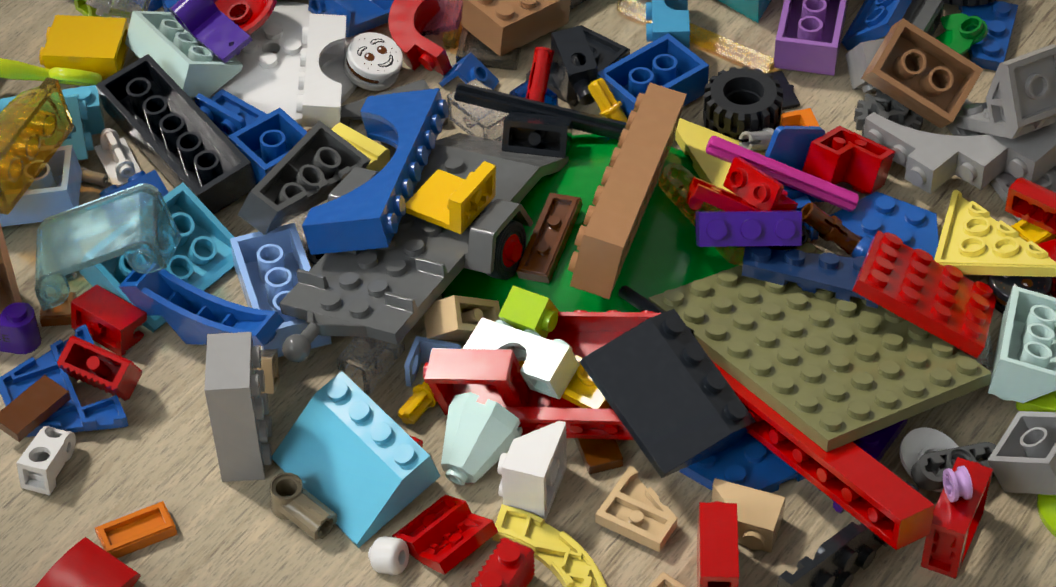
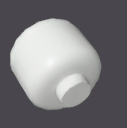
(389, 555)

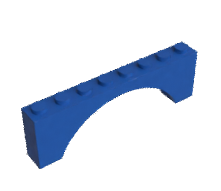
(373, 211)

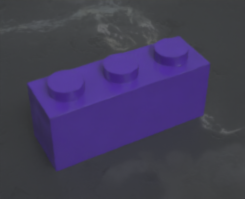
(748, 228)

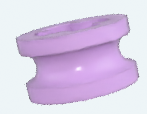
(957, 484)

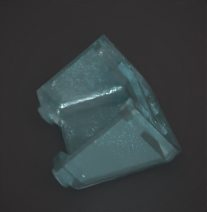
(119, 224)

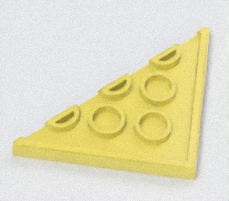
(693, 142)
(987, 247)

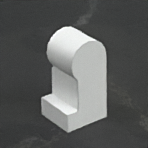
(45, 459)

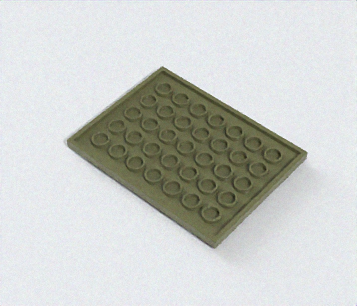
(821, 359)

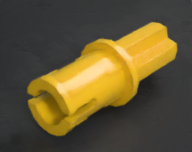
(606, 101)
(417, 404)

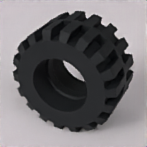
(742, 102)

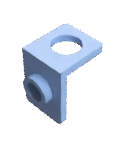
(420, 353)

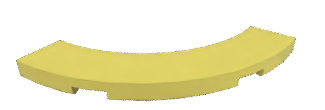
(551, 547)

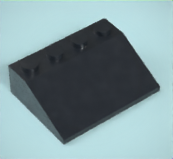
(668, 393)

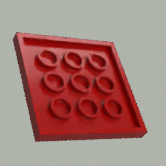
(926, 293)

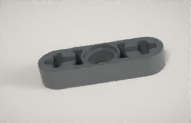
(923, 469)

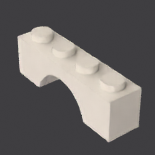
(325, 45)

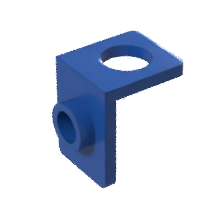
(468, 70)

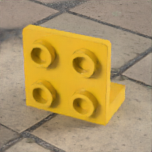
(454, 200)

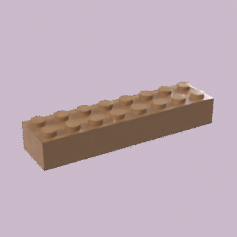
(625, 190)

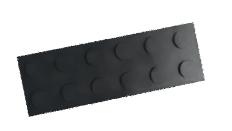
(176, 134)

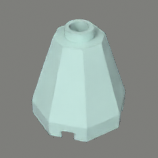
(476, 437)

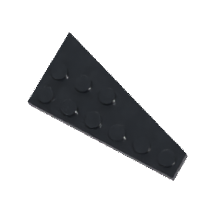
(837, 558)

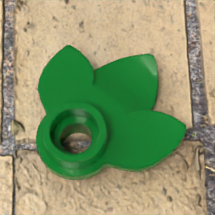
(962, 31)

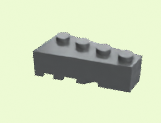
(301, 179)

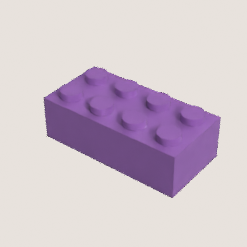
(810, 35)

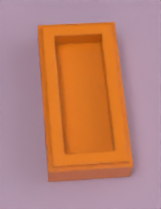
(136, 530)

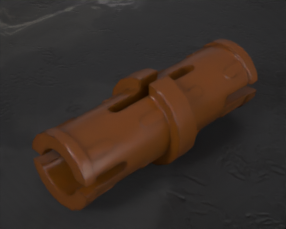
(830, 228)

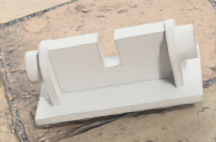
(116, 157)

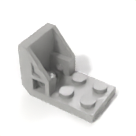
(1018, 98)

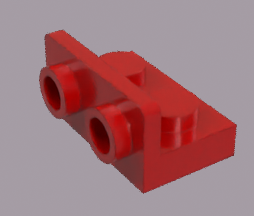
(757, 187)

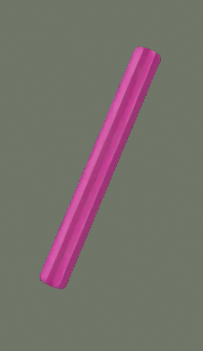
(785, 174)

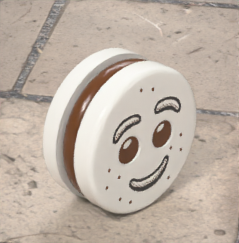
(373, 61)

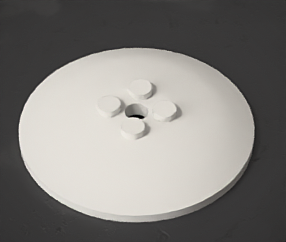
(272, 79)

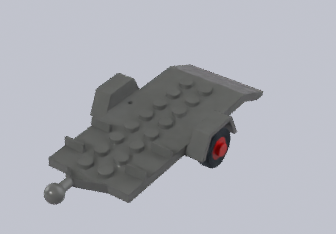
(390, 288)

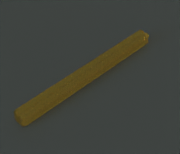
(708, 39)

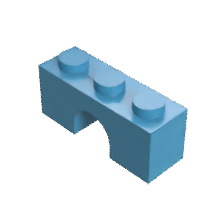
(666, 18)

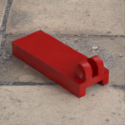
(702, 191)

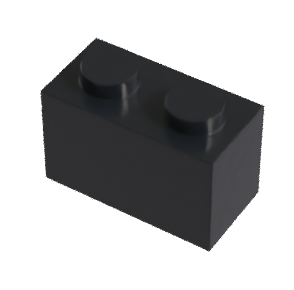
(537, 134)

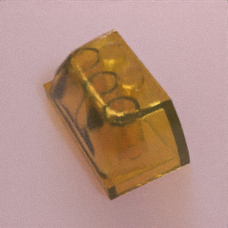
(29, 136)

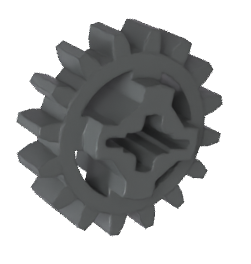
(887, 108)

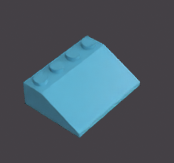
(199, 259)
(355, 459)

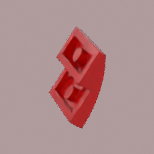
(446, 534)
(89, 567)

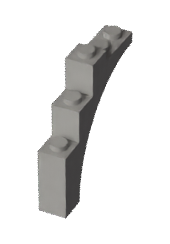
(976, 159)

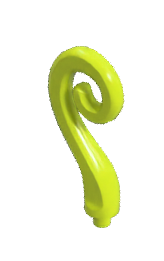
(22, 71)

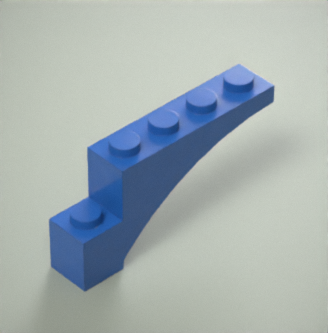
(195, 312)

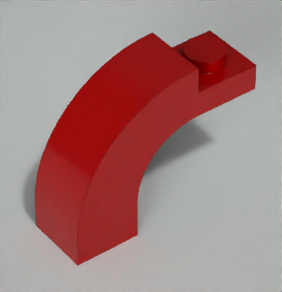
(406, 25)

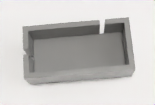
(238, 406)

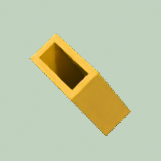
(86, 44)

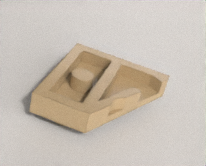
(637, 512)

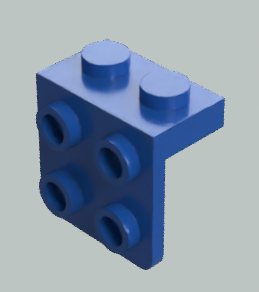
(791, 148)

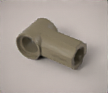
(300, 506)

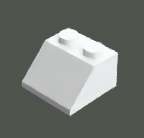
(534, 469)

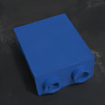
(360, 14)

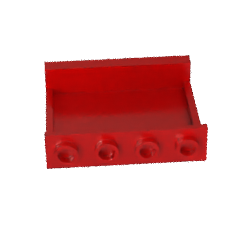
(585, 334)

